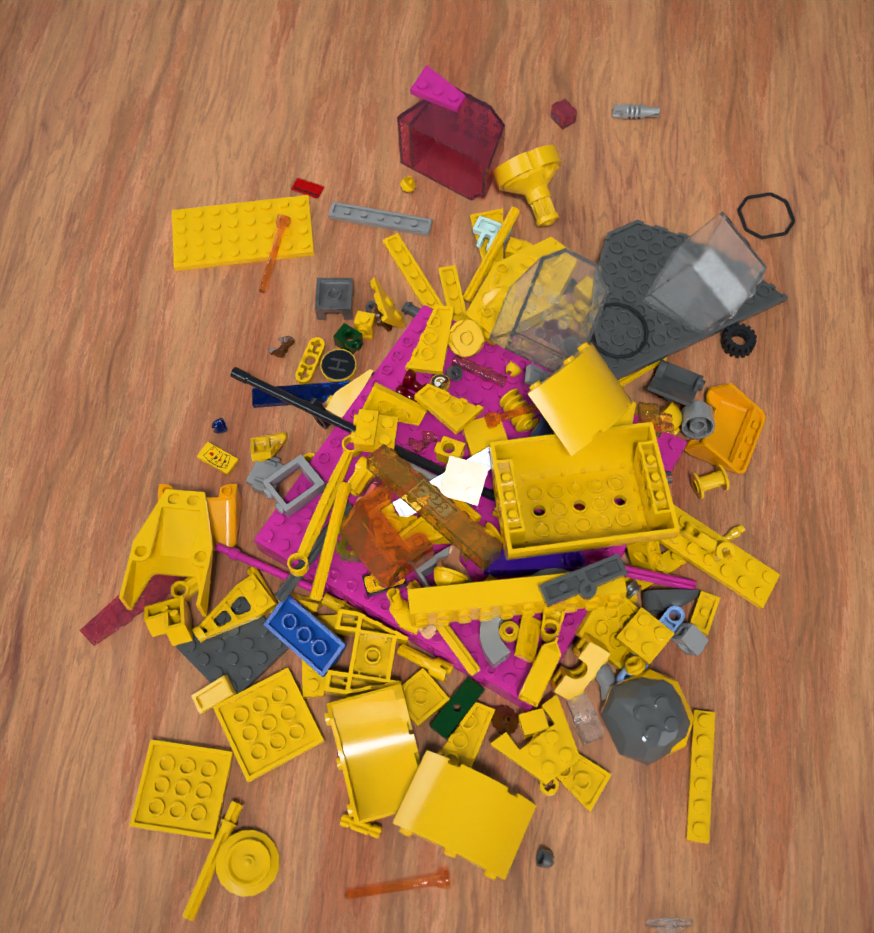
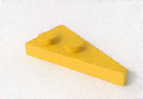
(386, 306)

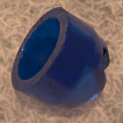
(220, 426)

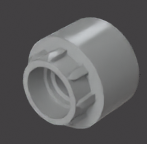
(698, 420)

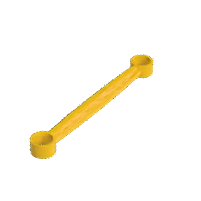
(323, 509)

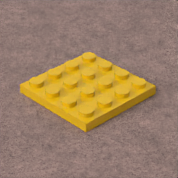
(268, 725)
(182, 789)

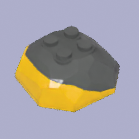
(647, 716)

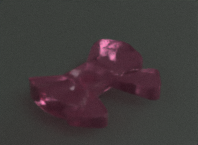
(418, 446)

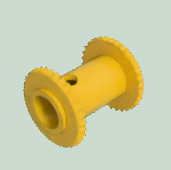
(710, 481)

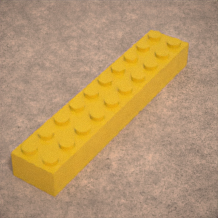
(500, 599)

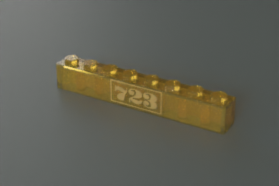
(434, 507)

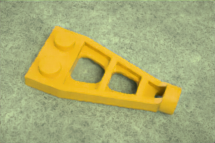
(254, 594)

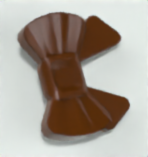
(388, 327)
(285, 342)

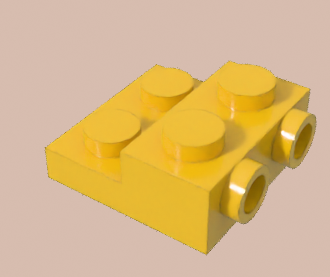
(373, 430)

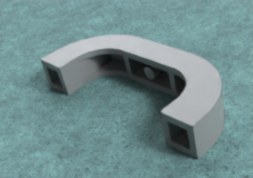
(490, 642)

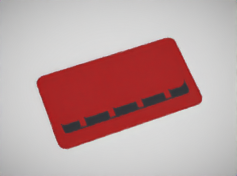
(307, 188)

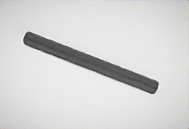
(291, 581)

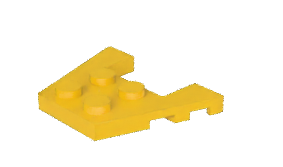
(549, 752)

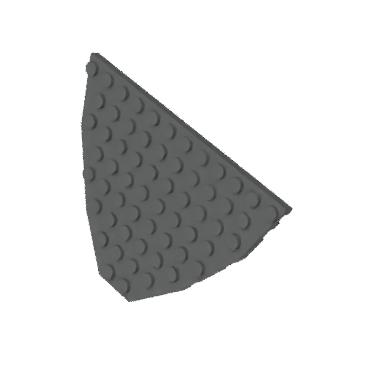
(629, 266)

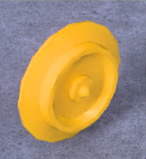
(247, 863)

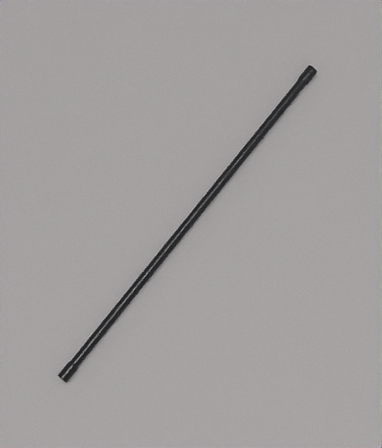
(247, 378)

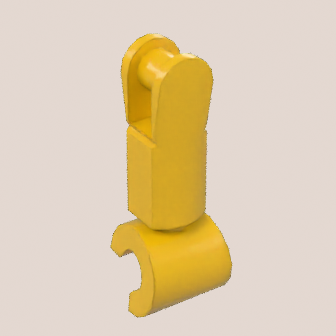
(708, 543)

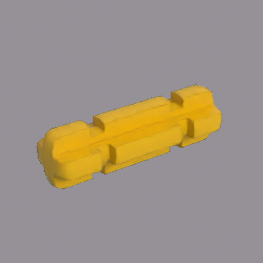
(365, 828)

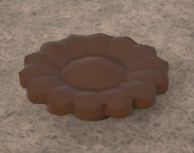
(505, 720)

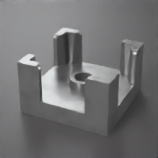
(334, 296)

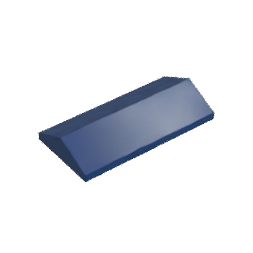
(305, 635)

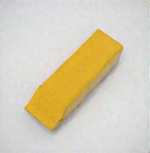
(540, 673)

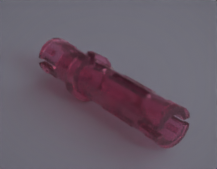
(486, 374)

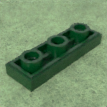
(465, 698)

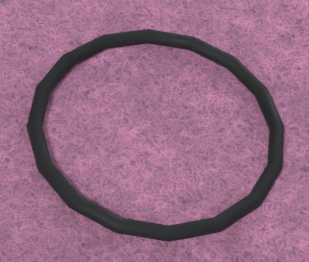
(645, 338)

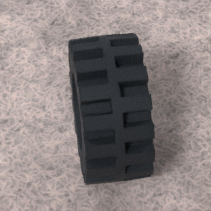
(740, 331)

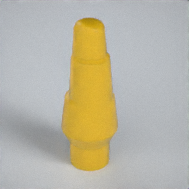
(734, 532)

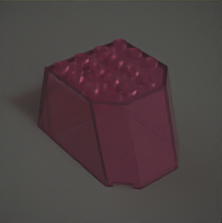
(453, 146)

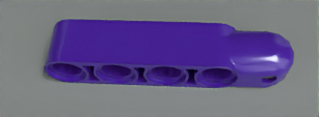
(528, 566)

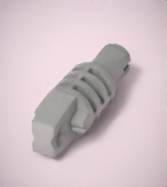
(634, 111)

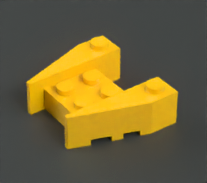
(370, 658)

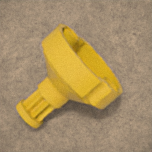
(529, 176)

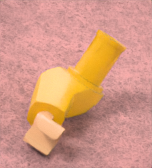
(400, 612)

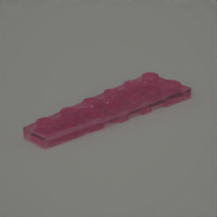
(116, 614)

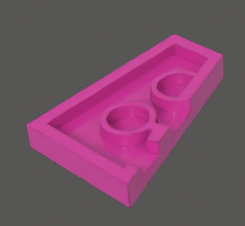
(437, 90)

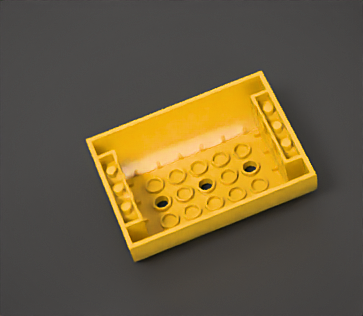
(544, 476)

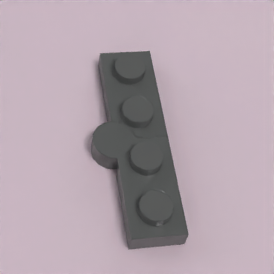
(583, 581)

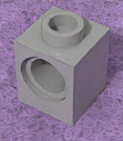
(689, 639)

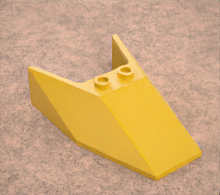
(172, 543)

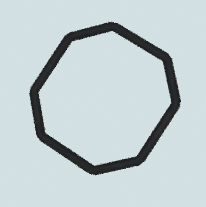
(771, 235)

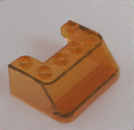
(379, 544)

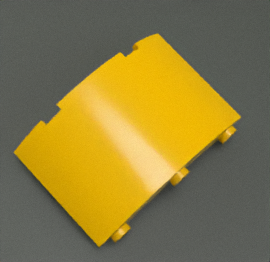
(580, 398)
(374, 751)
(465, 814)

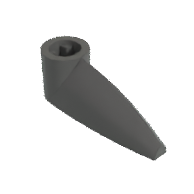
(660, 600)

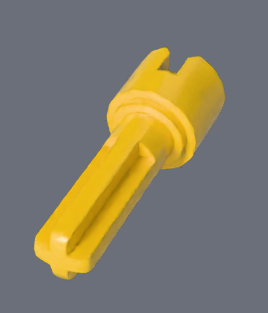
(436, 667)

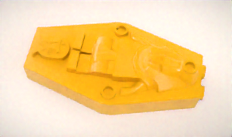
(502, 275)

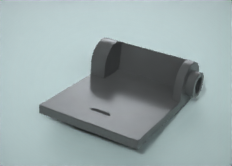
(676, 383)

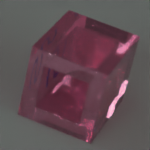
(563, 114)

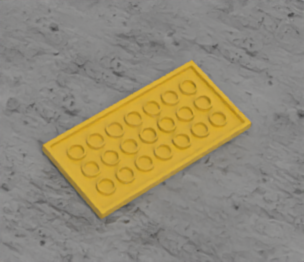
(240, 233)

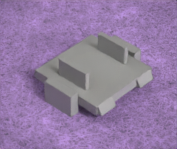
(261, 472)

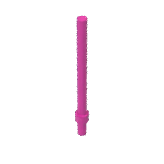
(235, 554)

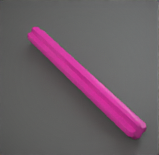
(654, 577)

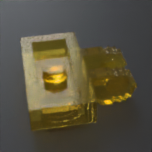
(650, 413)

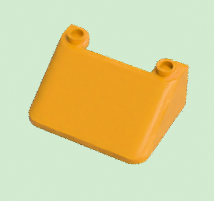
(735, 432)
(223, 514)

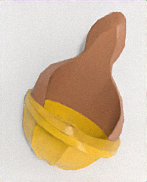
(450, 570)

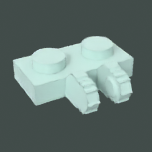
(487, 229)

